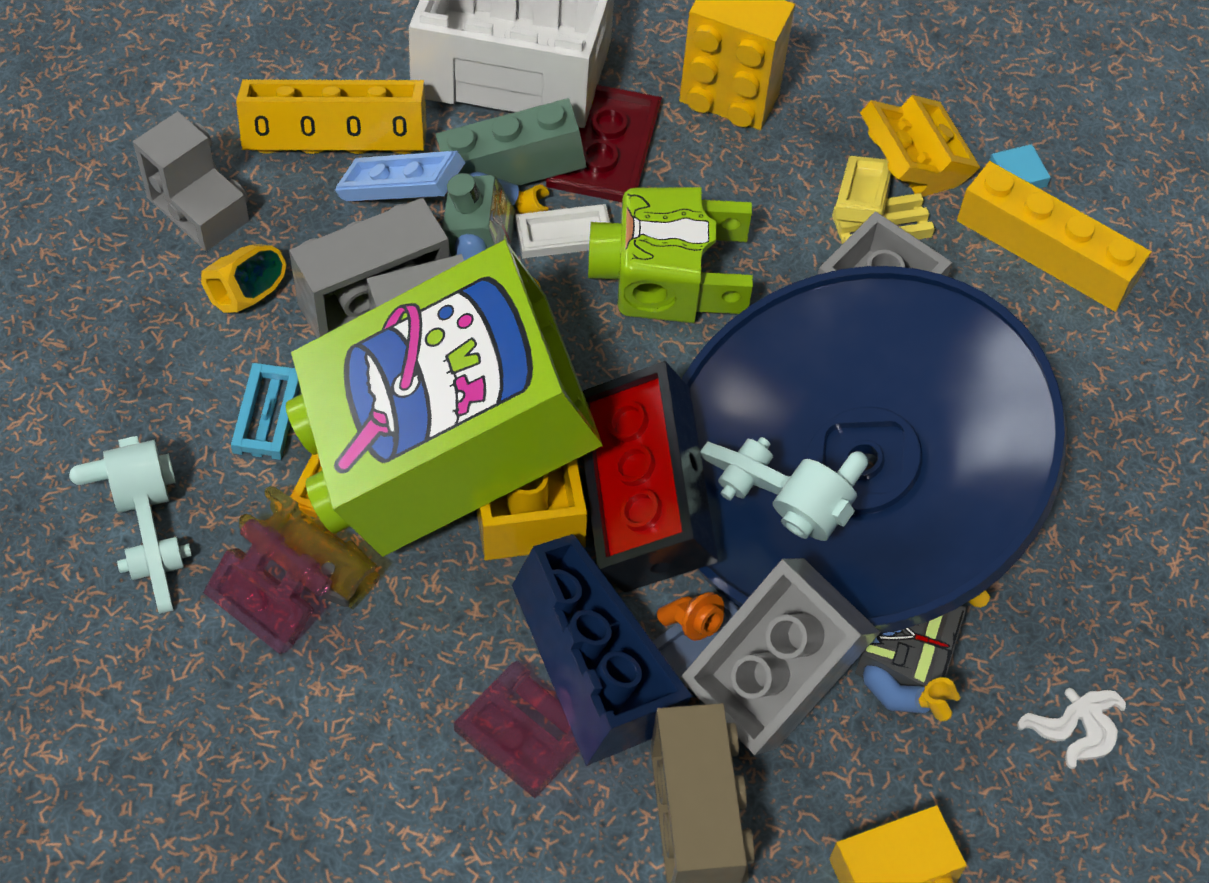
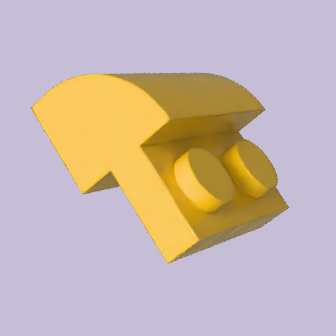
(920, 144)

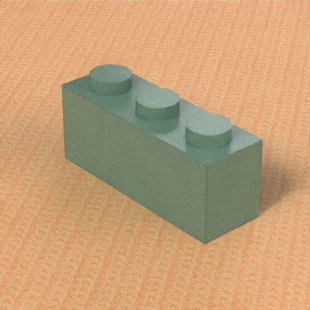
(520, 144)

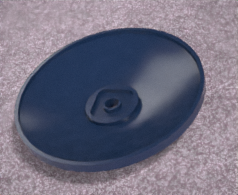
(901, 371)

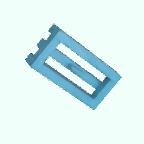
(260, 446)

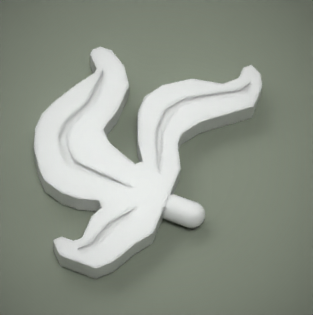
(1099, 728)

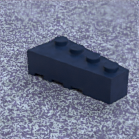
(594, 650)

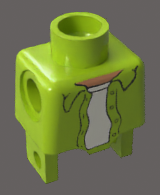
(660, 253)

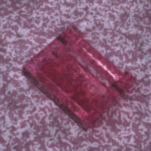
(512, 737)

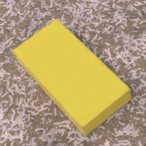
(863, 189)

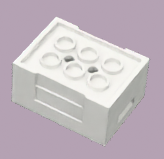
(511, 51)

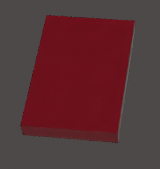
(613, 144)

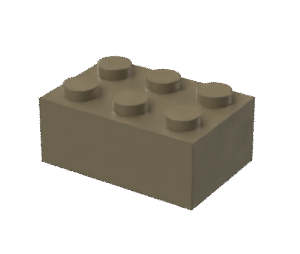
(700, 796)

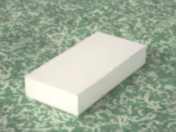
(557, 230)

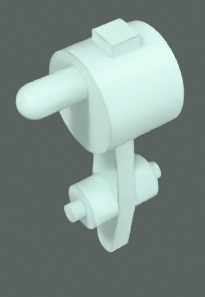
(137, 482)
(809, 500)

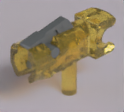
(342, 561)

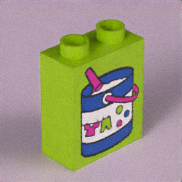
(438, 402)

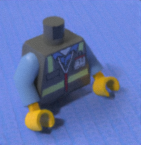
(911, 664)

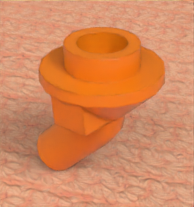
(697, 616)

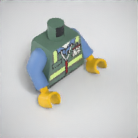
(482, 211)

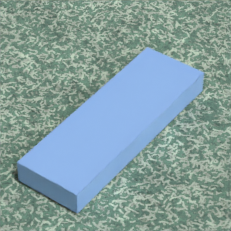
(399, 176)

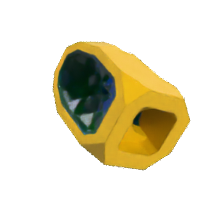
(243, 277)

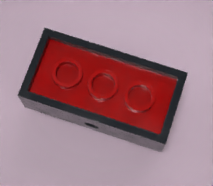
(647, 480)

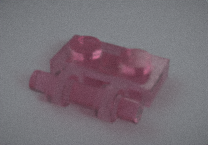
(257, 597)

